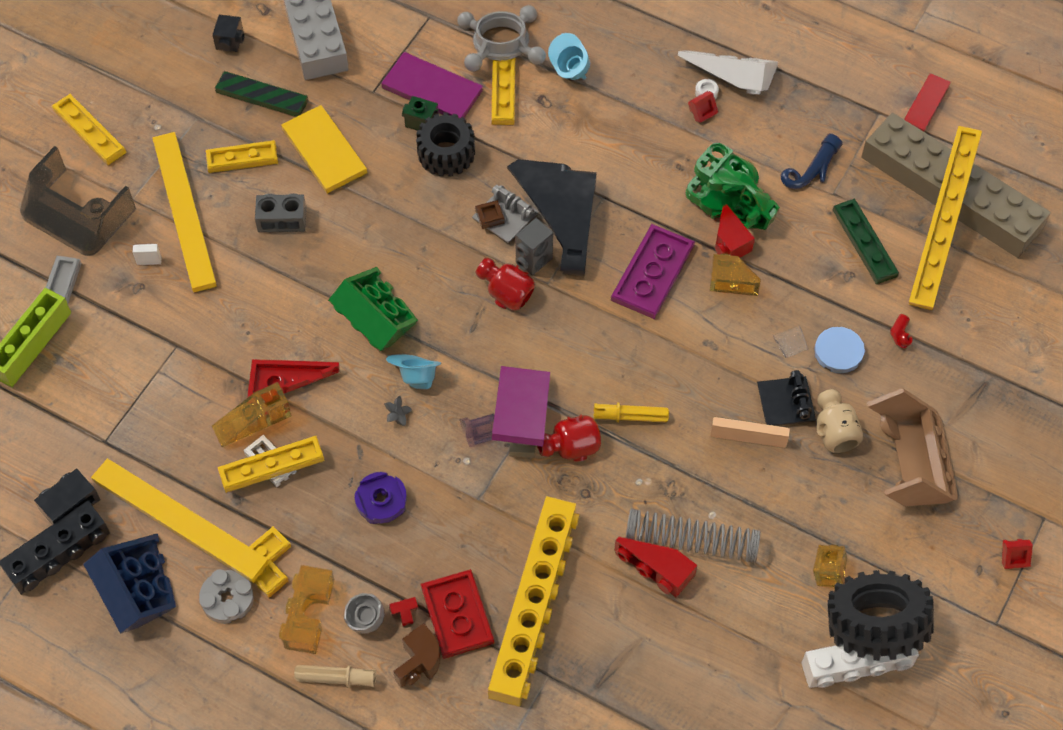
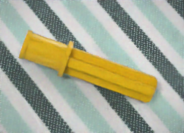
(630, 413)

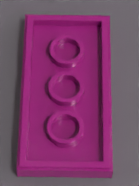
(430, 82)
(652, 271)
(521, 406)

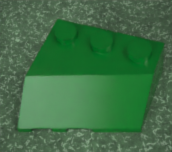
(373, 308)

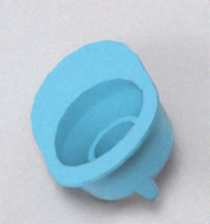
(569, 56)
(415, 370)

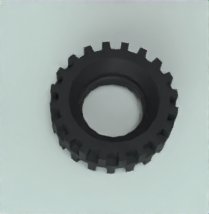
(885, 634)

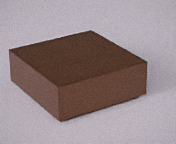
(489, 214)

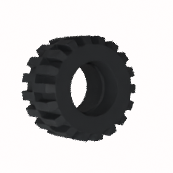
(445, 159)

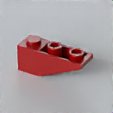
(662, 564)

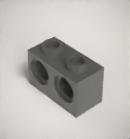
(280, 217)
(534, 246)

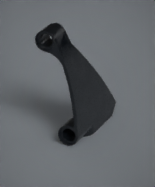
(565, 203)

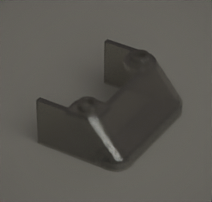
(78, 227)

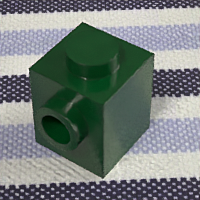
(417, 111)

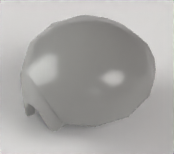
(364, 613)

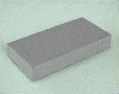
(64, 276)

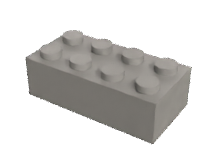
(316, 37)

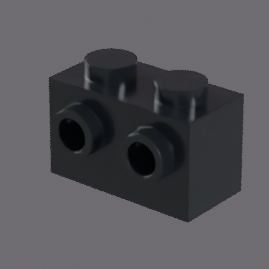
(66, 496)

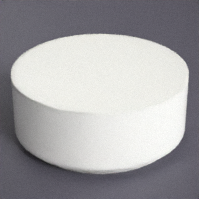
(706, 85)

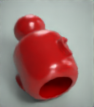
(507, 284)
(572, 439)

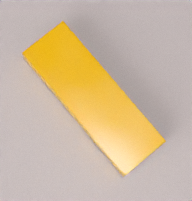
(241, 156)

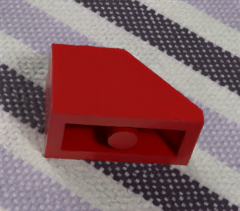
(732, 235)

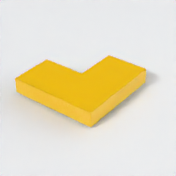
(272, 546)

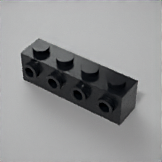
(54, 547)

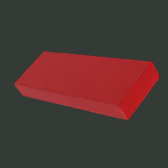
(927, 101)

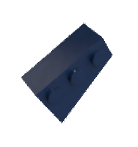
(132, 582)

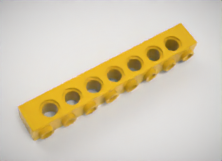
(512, 690)

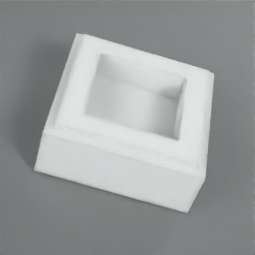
(147, 254)

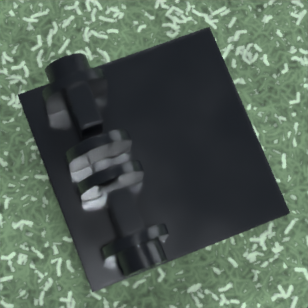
(786, 400)

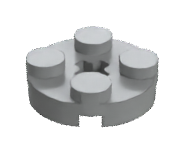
(219, 583)

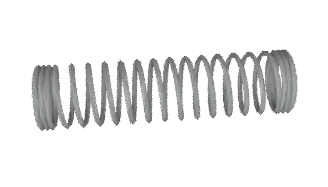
(752, 544)

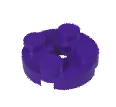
(377, 511)

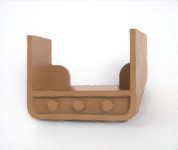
(920, 449)

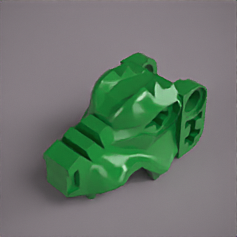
(731, 183)

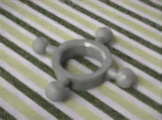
(502, 50)

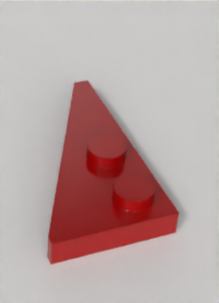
(288, 373)

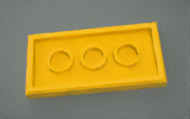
(324, 149)

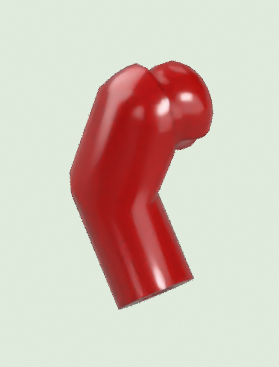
(898, 332)

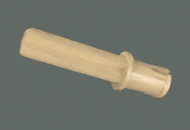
(335, 675)

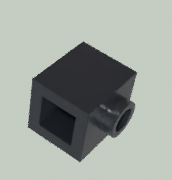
(228, 33)

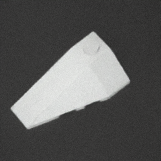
(745, 73)

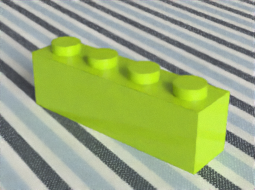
(31, 335)

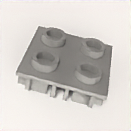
(515, 211)

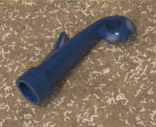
(820, 163)

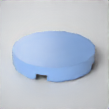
(839, 349)

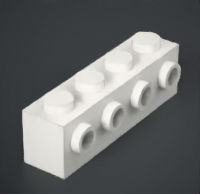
(834, 665)

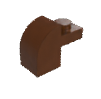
(424, 655)

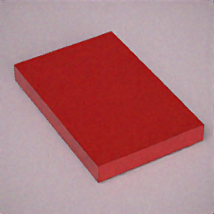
(457, 614)

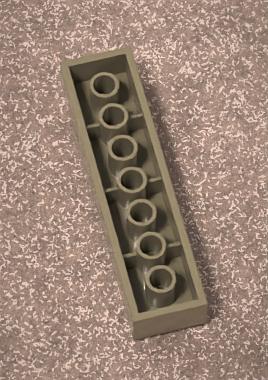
(988, 204)

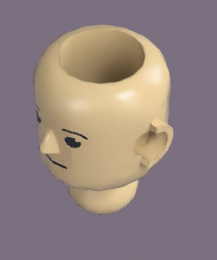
(838, 423)

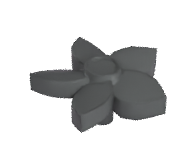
(397, 411)

